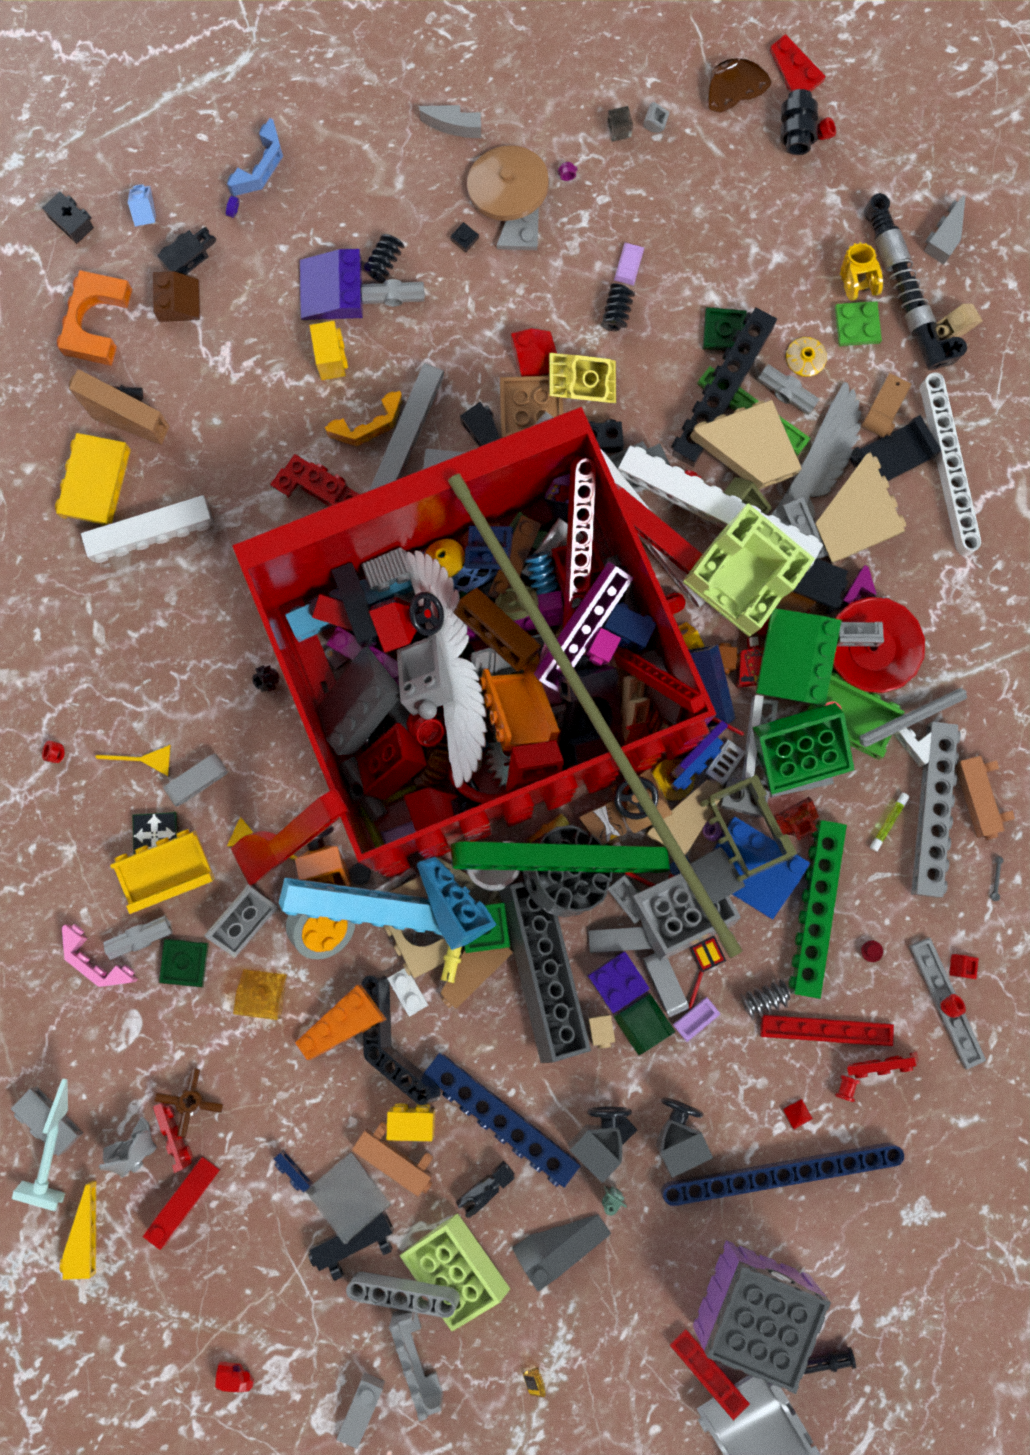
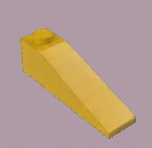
(80, 1250)

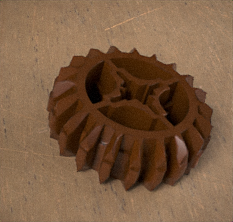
(436, 765)

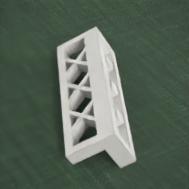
(754, 720)

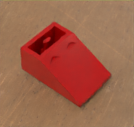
(533, 763)

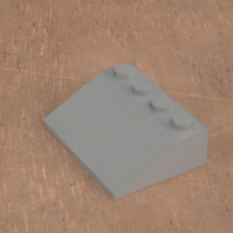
(675, 917)

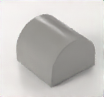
(656, 118)

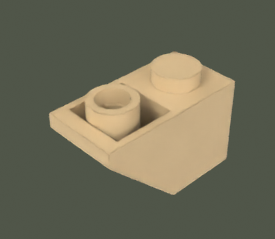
(958, 322)

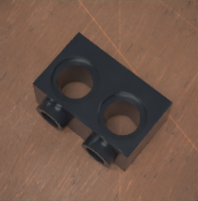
(606, 444)

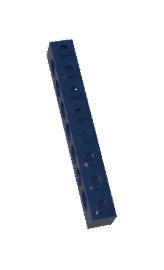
(557, 1176)

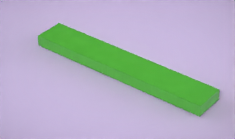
(743, 399)

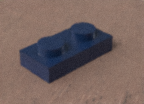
(297, 1176)

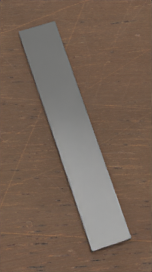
(940, 988)

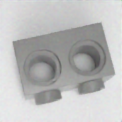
(743, 804)

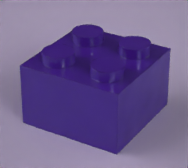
(618, 982)

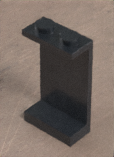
(901, 450)
(823, 584)

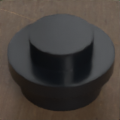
(360, 874)

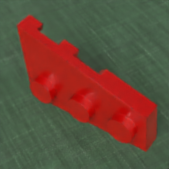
(795, 66)
(861, 1069)
(175, 1144)

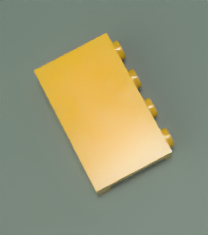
(93, 479)
(162, 870)

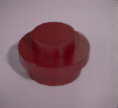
(872, 951)

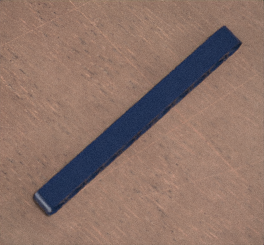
(793, 1176)

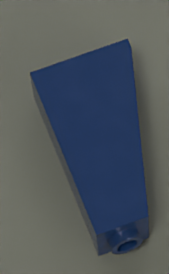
(712, 673)

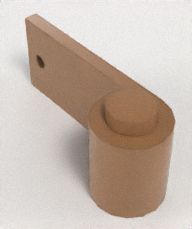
(886, 405)

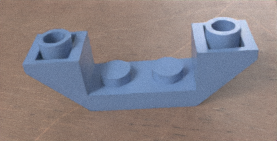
(243, 182)

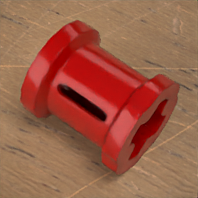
(847, 1088)

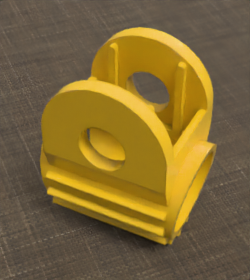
(857, 260)

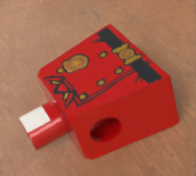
(749, 664)

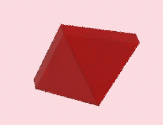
(797, 1114)

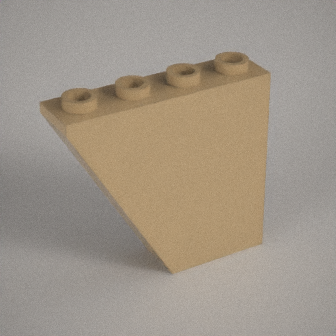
(751, 444)
(860, 513)

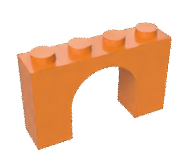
(89, 291)

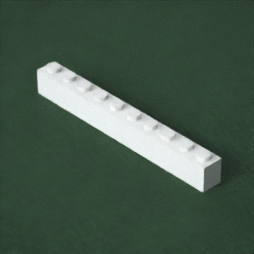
(696, 496)

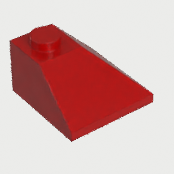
(533, 351)

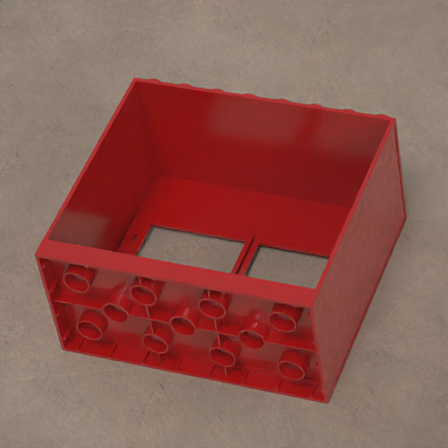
(412, 515)

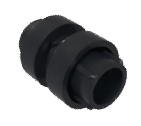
(799, 122)

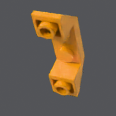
(339, 430)

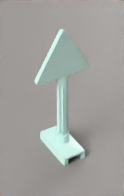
(39, 1193)

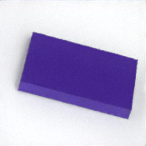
(698, 750)

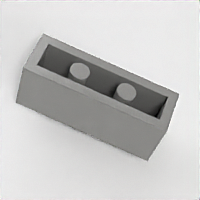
(34, 1111)

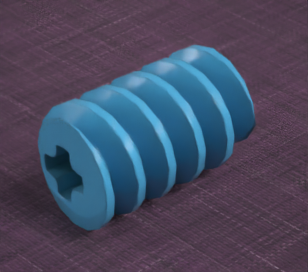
(542, 572)

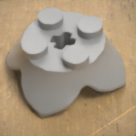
(128, 1155)

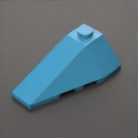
(455, 911)

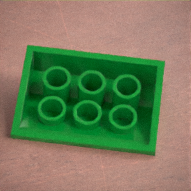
(798, 656)
(804, 748)

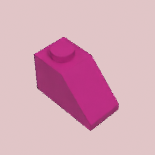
(602, 647)

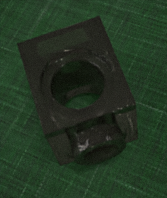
(619, 123)

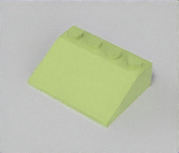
(456, 1260)

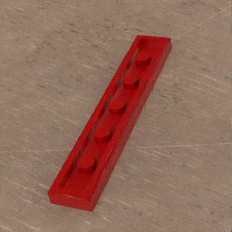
(827, 1030)

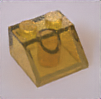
(260, 994)

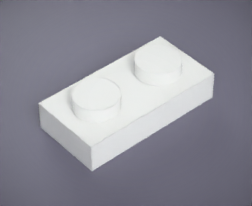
(407, 992)

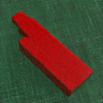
(331, 611)

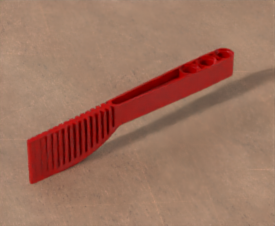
(264, 851)

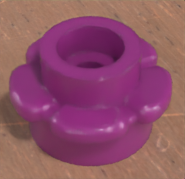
(567, 171)

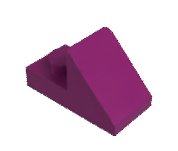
(862, 584)

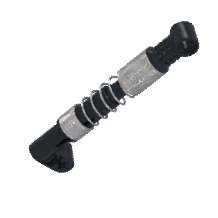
(918, 314)

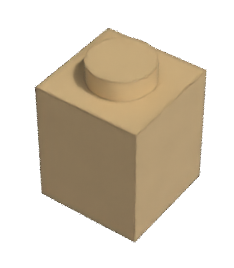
(601, 1031)

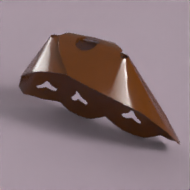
(734, 81)

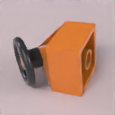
(323, 862)

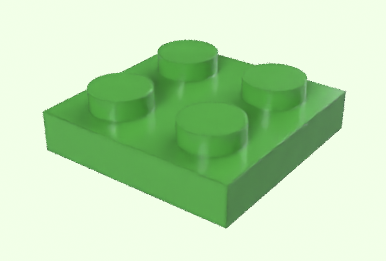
(858, 323)

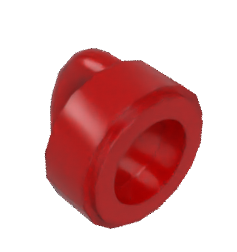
(827, 128)
(51, 750)
(953, 1006)

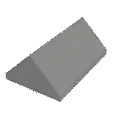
(241, 920)

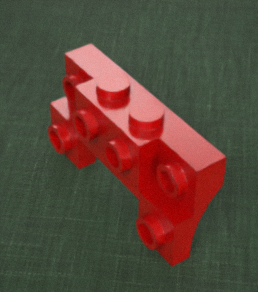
(313, 480)

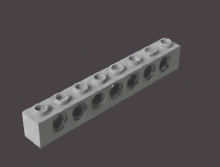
(927, 818)

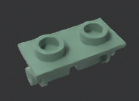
(612, 1200)

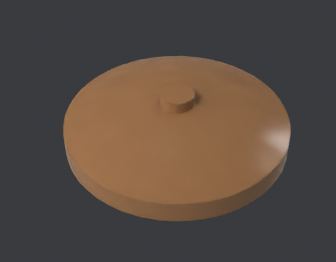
(508, 183)

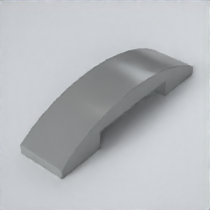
(618, 940)

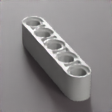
(412, 1289)

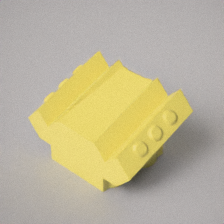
(583, 377)

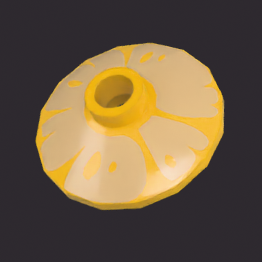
(802, 364)

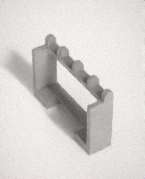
(424, 1389)

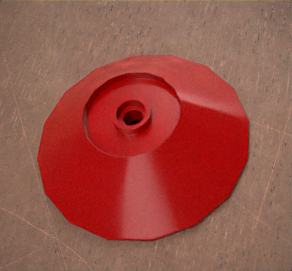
(894, 660)

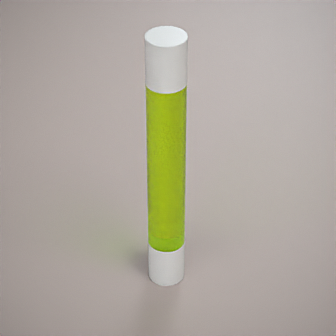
(889, 822)

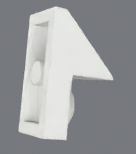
(919, 749)

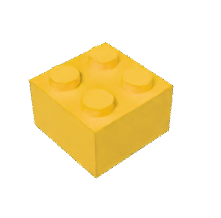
(329, 350)
(410, 1123)

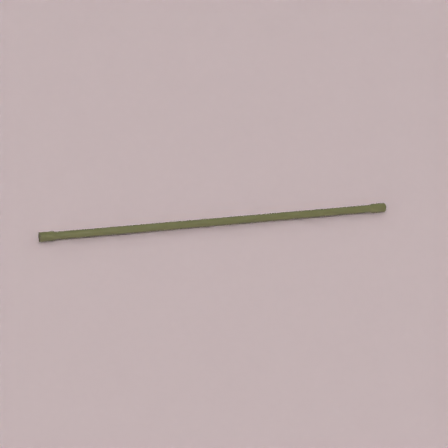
(725, 935)

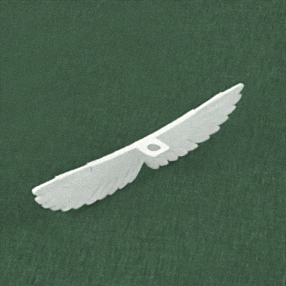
(464, 714)

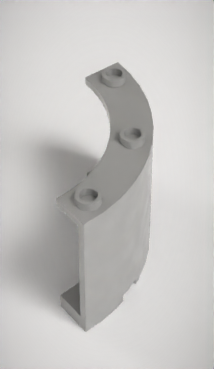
(763, 1428)

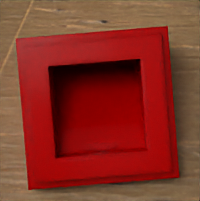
(963, 966)

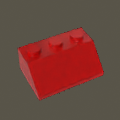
(390, 762)

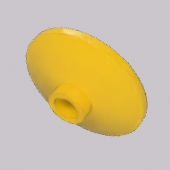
(454, 555)

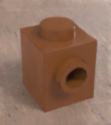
(729, 657)

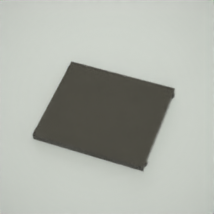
(348, 1198)

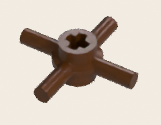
(186, 1112)

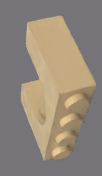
(417, 958)

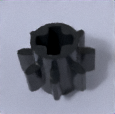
(265, 678)

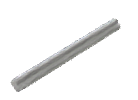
(912, 717)

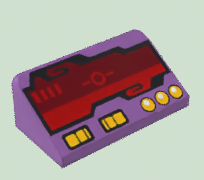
(559, 489)

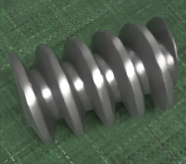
(766, 999)

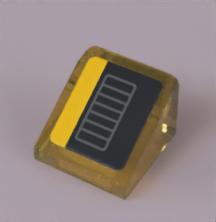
(534, 1382)

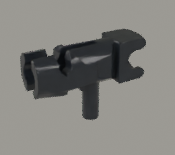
(486, 1189)

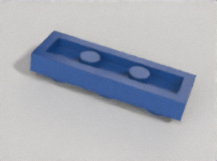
(698, 765)

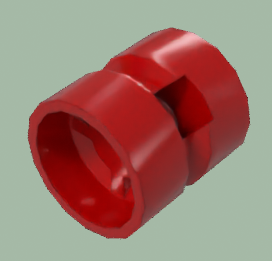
(425, 731)

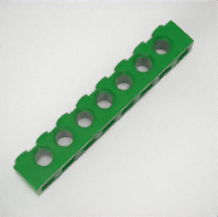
(836, 835)

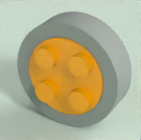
(318, 936)

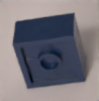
(630, 627)

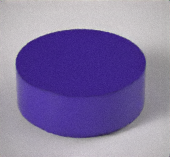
(232, 206)

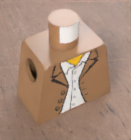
(605, 824)

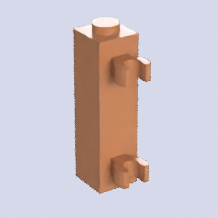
(980, 798)
(393, 1162)

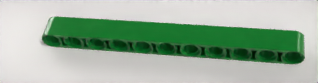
(558, 857)

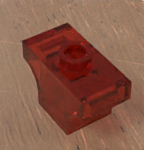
(798, 819)

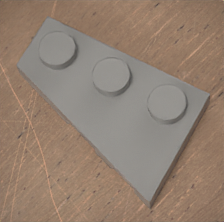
(520, 233)

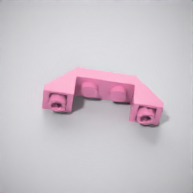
(72, 941)

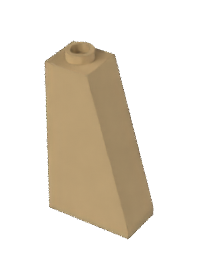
(688, 815)

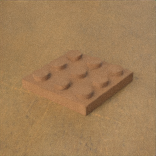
(525, 401)

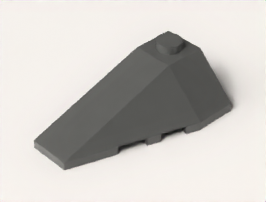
(554, 1251)

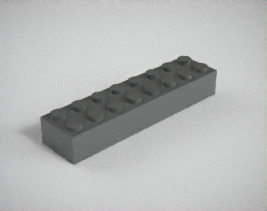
(545, 977)

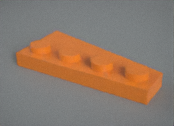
(346, 1019)

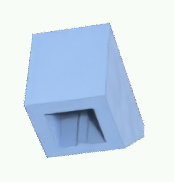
(141, 205)

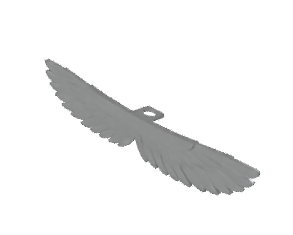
(827, 454)

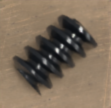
(382, 256)
(617, 307)

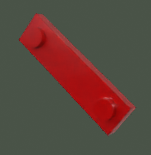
(709, 1375)

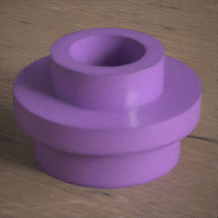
(710, 834)

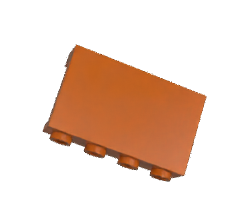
(518, 708)

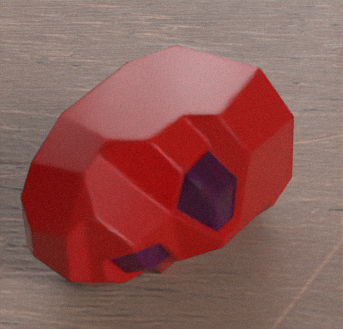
(233, 1378)

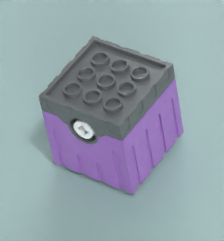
(761, 1317)

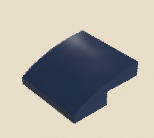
(477, 552)

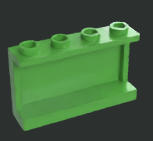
(862, 713)

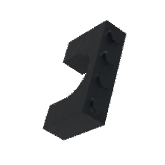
(602, 683)

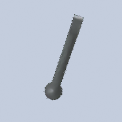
(995, 896)

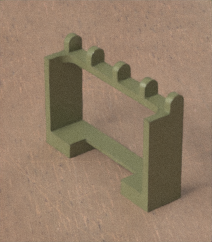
(758, 793)

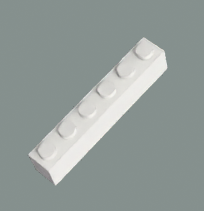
(147, 529)

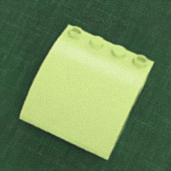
(748, 570)

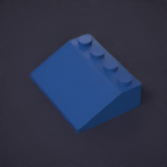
(771, 887)

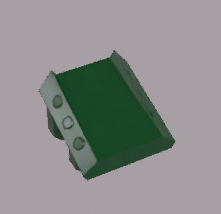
(644, 1024)

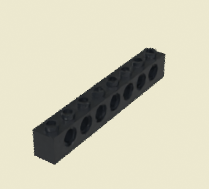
(761, 323)

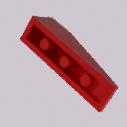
(181, 1203)

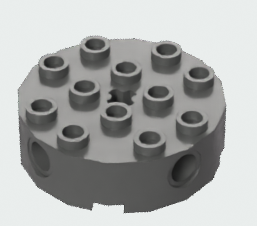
(567, 891)

